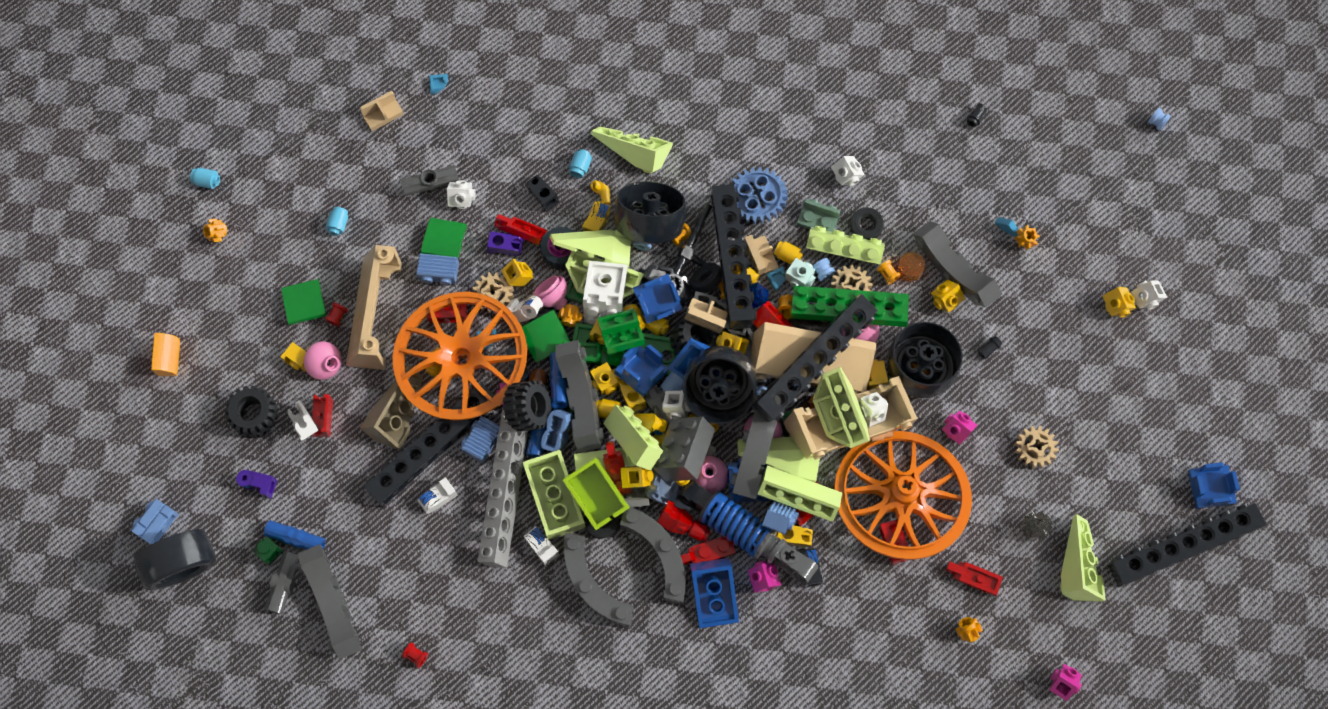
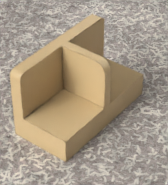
(381, 111)
(761, 254)
(706, 315)

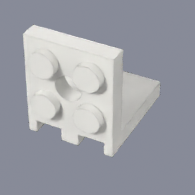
(603, 298)

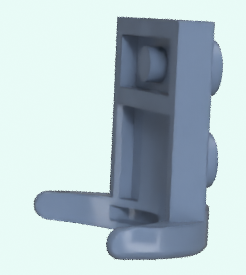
(662, 491)

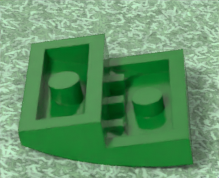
(443, 238)
(303, 301)
(621, 331)
(544, 335)

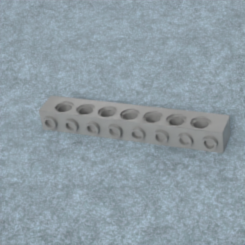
(502, 495)

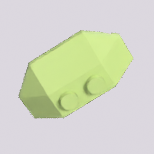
(578, 267)
(840, 409)

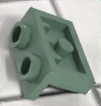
(817, 214)

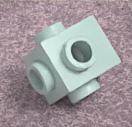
(800, 273)

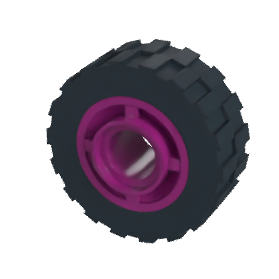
(553, 257)

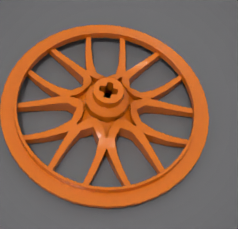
(456, 348)
(901, 499)

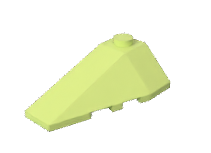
(638, 151)
(604, 243)
(787, 456)
(1079, 570)

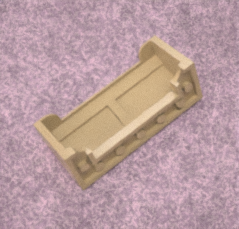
(779, 345)
(363, 348)
(811, 438)

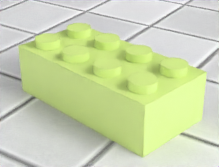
(553, 499)

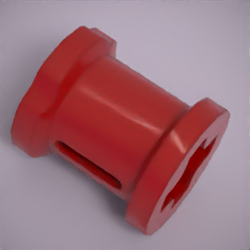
(336, 314)
(415, 655)

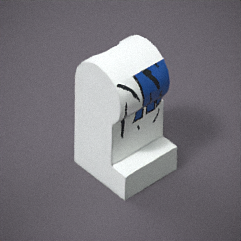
(526, 309)
(437, 496)
(541, 546)

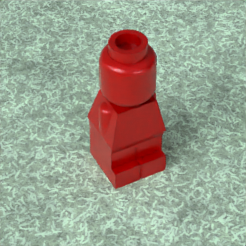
(680, 522)

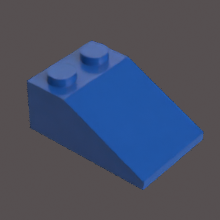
(684, 357)
(714, 593)

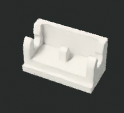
(302, 422)

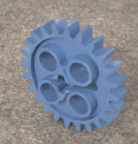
(773, 189)

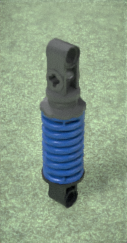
(745, 531)

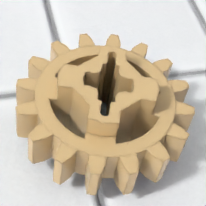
(853, 277)
(502, 290)
(1038, 455)

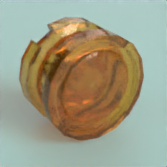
(911, 266)

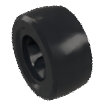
(650, 212)
(938, 345)
(720, 405)
(174, 559)

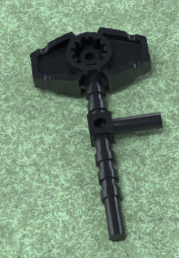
(685, 254)

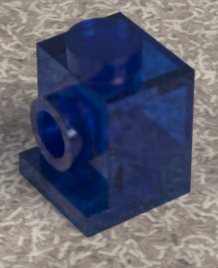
(760, 295)

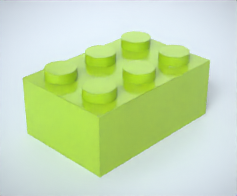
(596, 493)

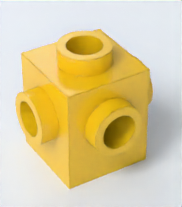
(947, 296)
(1119, 302)
(601, 373)

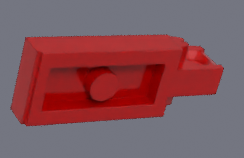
(520, 228)
(613, 463)
(710, 550)
(975, 577)

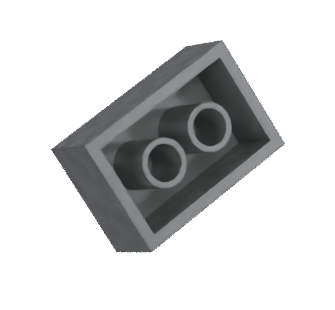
(684, 449)

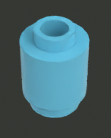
(580, 163)
(205, 178)
(337, 221)

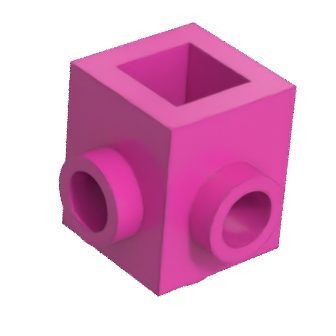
(959, 427)
(764, 577)
(1065, 682)

